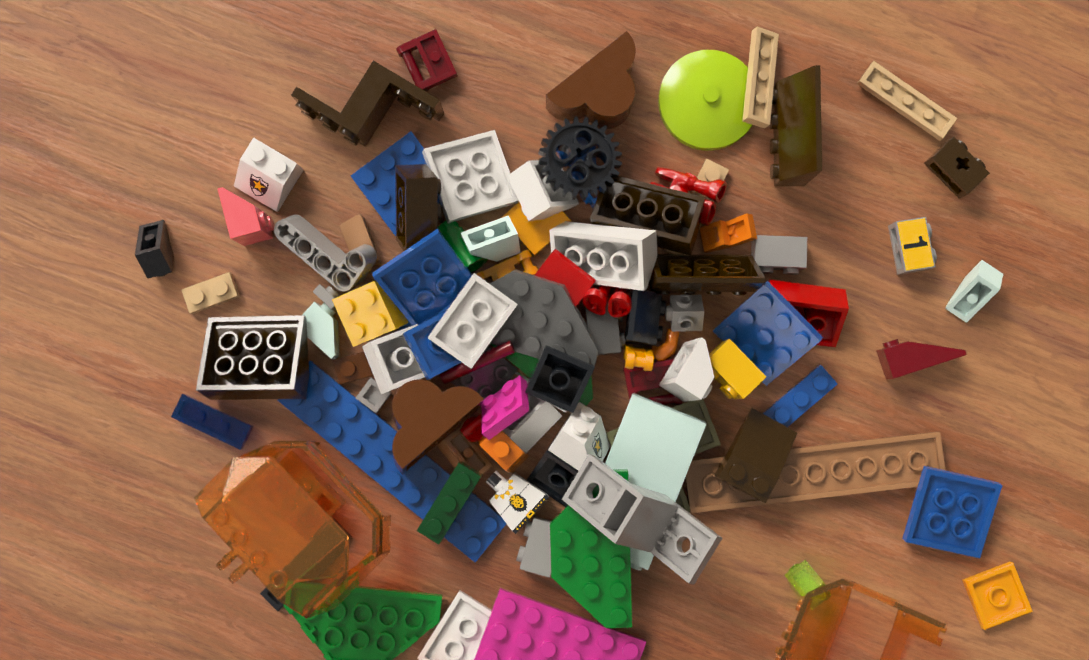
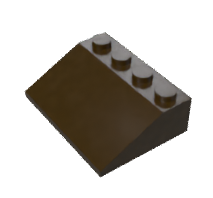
(796, 128)
(706, 274)
(254, 358)

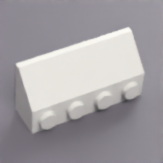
(608, 253)

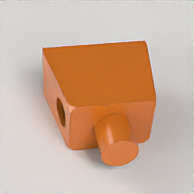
(504, 451)

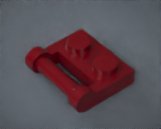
(434, 57)
(641, 380)

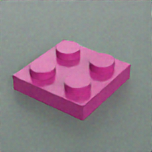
(504, 407)

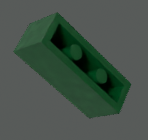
(449, 502)

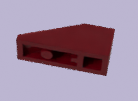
(908, 357)

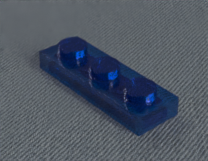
(212, 421)

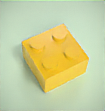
(368, 313)
(734, 370)

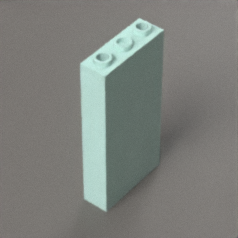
(656, 450)

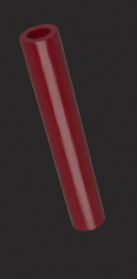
(485, 359)

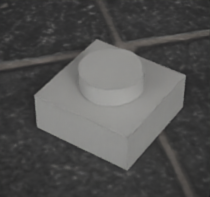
(326, 295)
(371, 396)

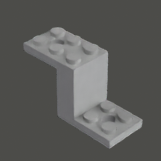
(641, 519)

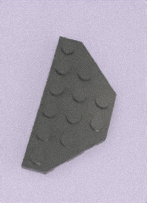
(543, 318)

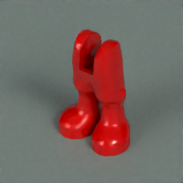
(688, 182)
(597, 301)

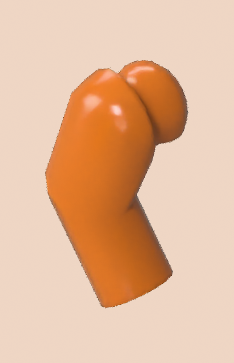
(668, 348)

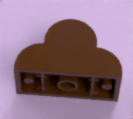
(599, 87)
(427, 417)

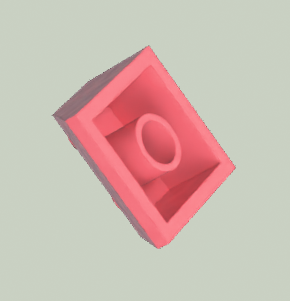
(244, 220)

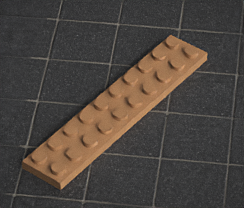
(824, 472)

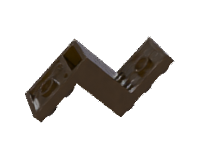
(369, 104)

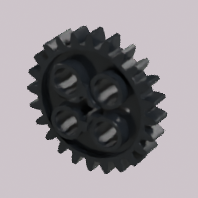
(565, 140)

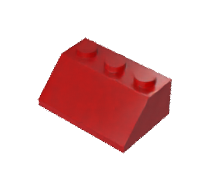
(821, 306)

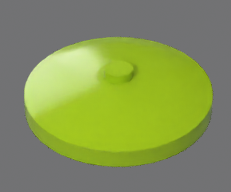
(705, 100)

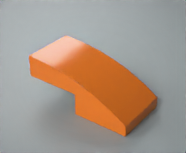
(728, 233)

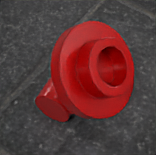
(472, 429)

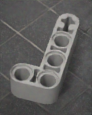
(296, 233)

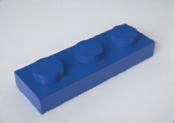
(801, 396)

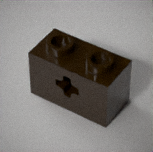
(960, 180)

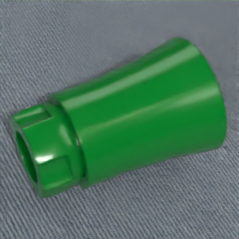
(452, 234)

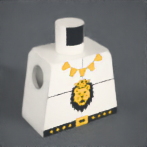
(515, 499)

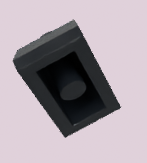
(154, 249)

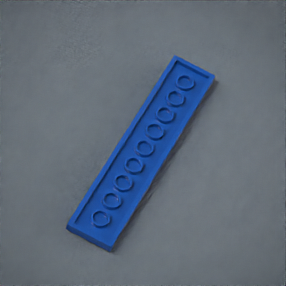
(368, 444)

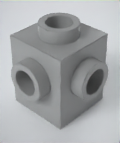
(685, 313)

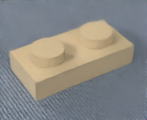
(210, 293)

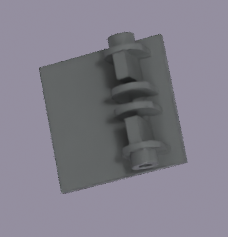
(488, 378)

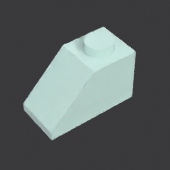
(493, 240)
(975, 291)
(323, 329)

